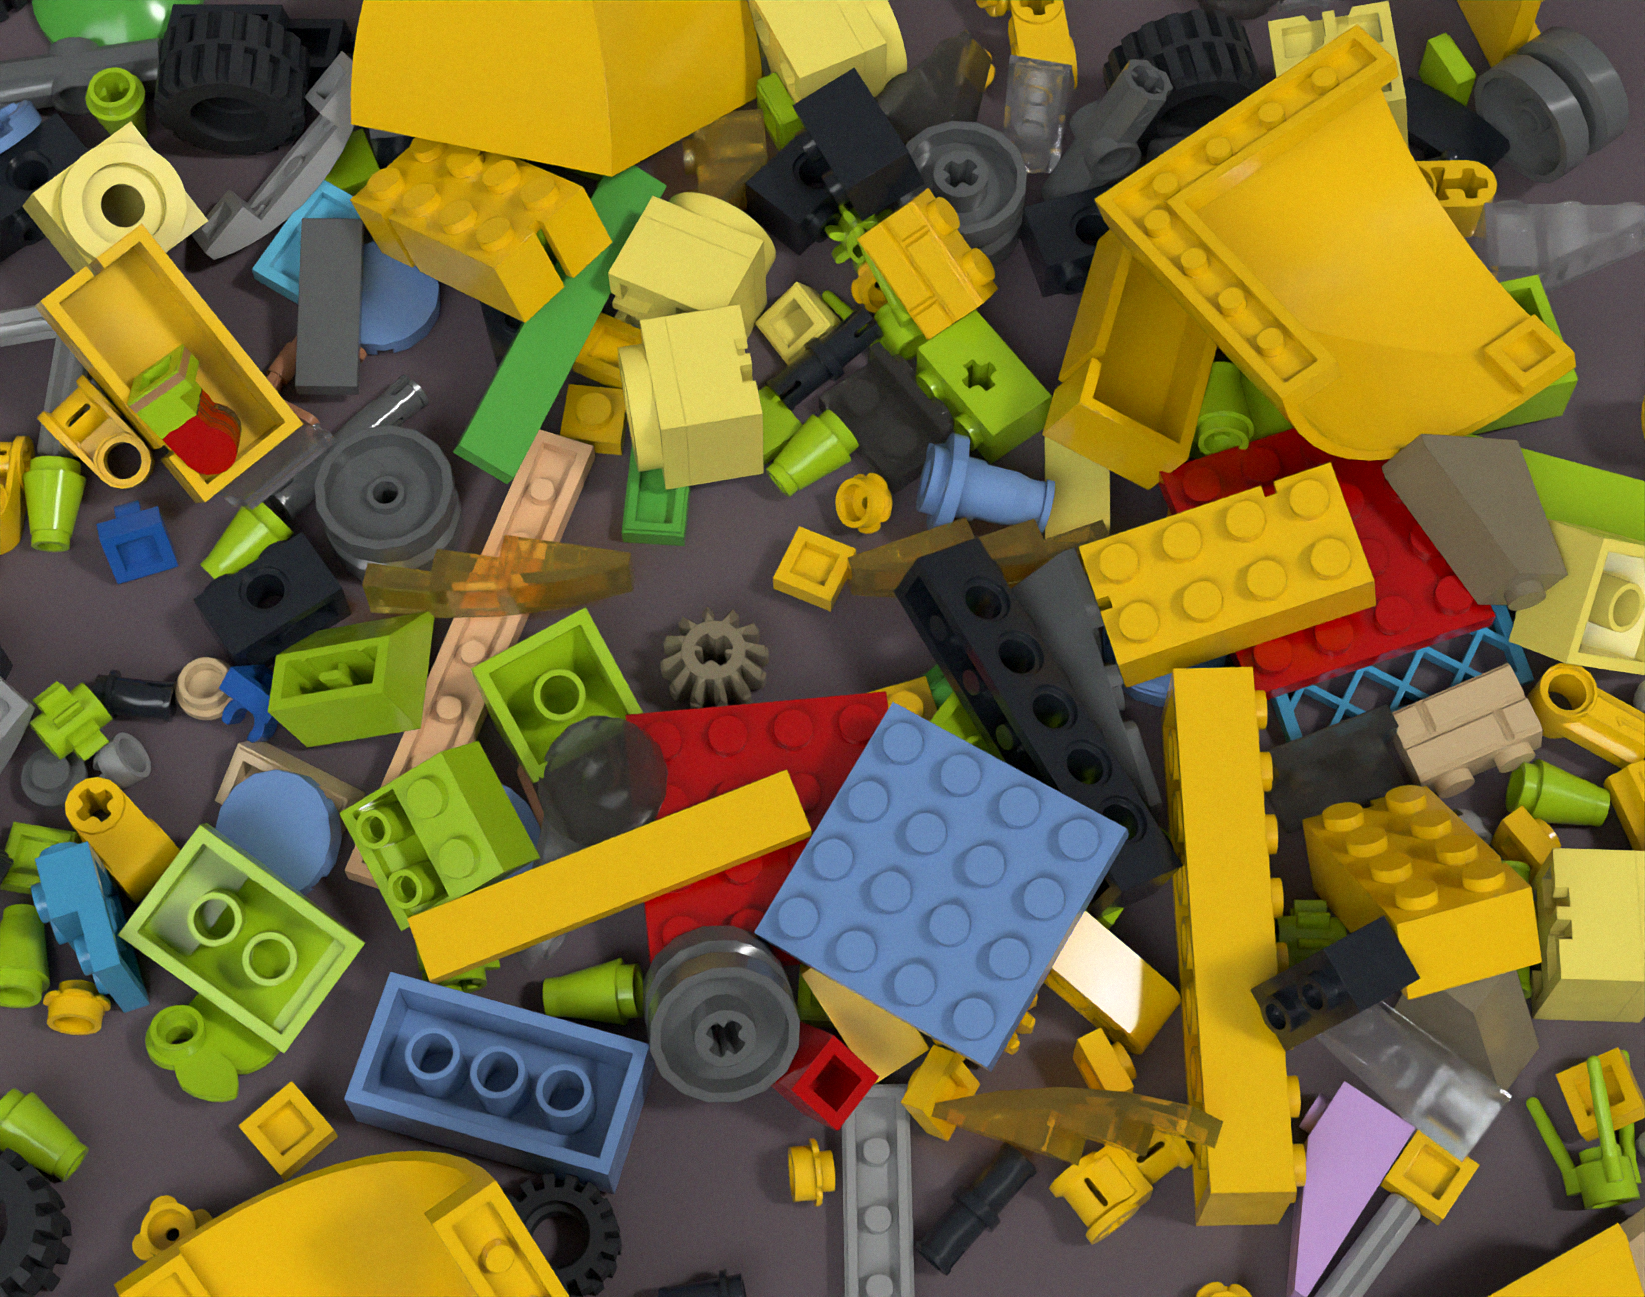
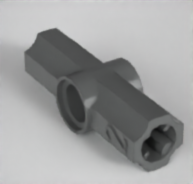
(65, 72)
(1108, 131)

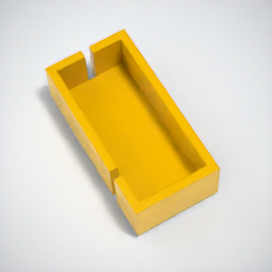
(476, 220)
(136, 316)
(1130, 372)
(1229, 575)
(1432, 881)

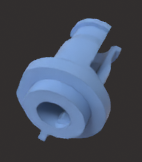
(972, 489)

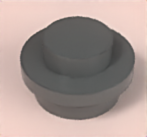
(50, 780)

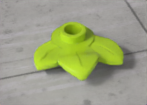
(213, 1055)

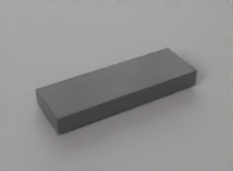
(330, 306)

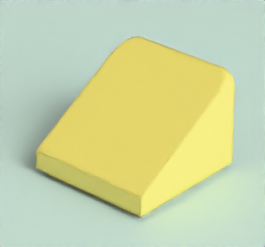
(795, 320)

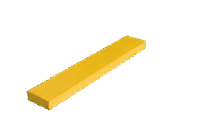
(609, 877)

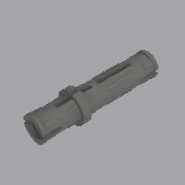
(392, 407)

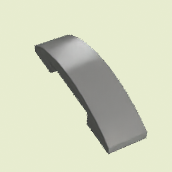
(240, 223)

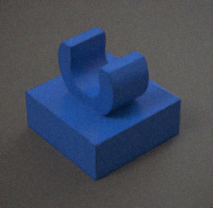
(136, 542)
(250, 692)

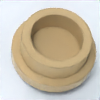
(199, 689)

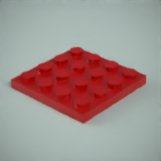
(1415, 587)
(732, 747)

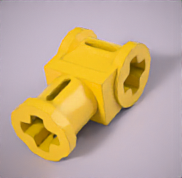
(1115, 1183)

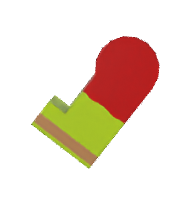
(184, 415)

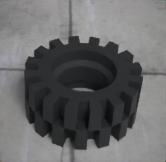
(591, 1212)

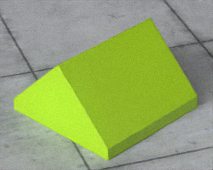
(551, 684)

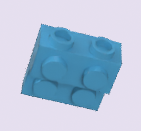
(89, 914)

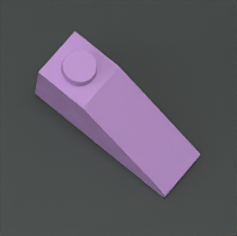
(1346, 1159)

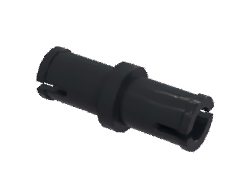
(825, 358)
(975, 1208)

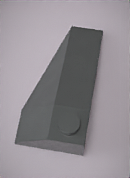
(1068, 623)

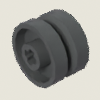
(1553, 103)
(979, 177)
(388, 500)
(720, 1014)

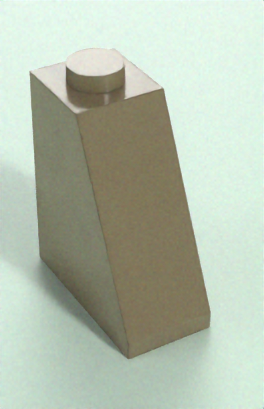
(1480, 515)
(1479, 1023)

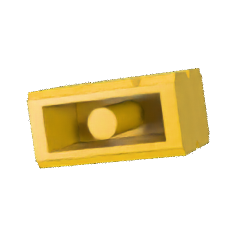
(929, 262)

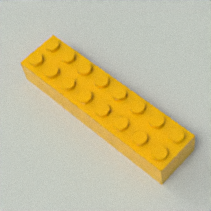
(1229, 944)

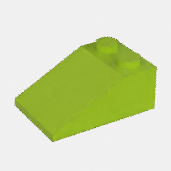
(242, 937)

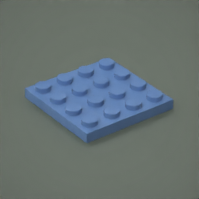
(942, 885)

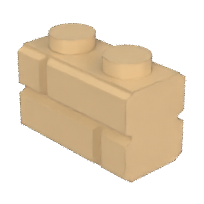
(1467, 732)

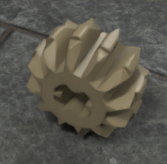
(720, 643)

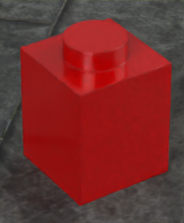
(825, 1078)

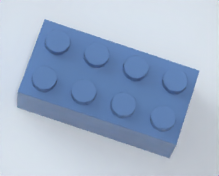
(501, 1082)

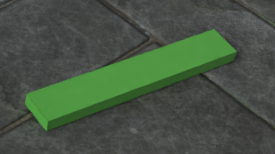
(552, 338)

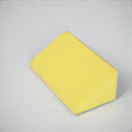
(1080, 489)

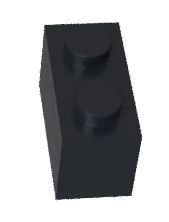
(857, 144)

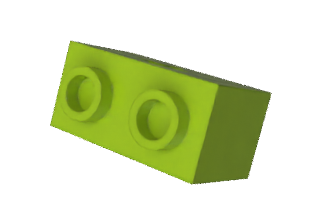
(982, 386)

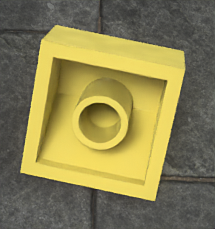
(1594, 611)

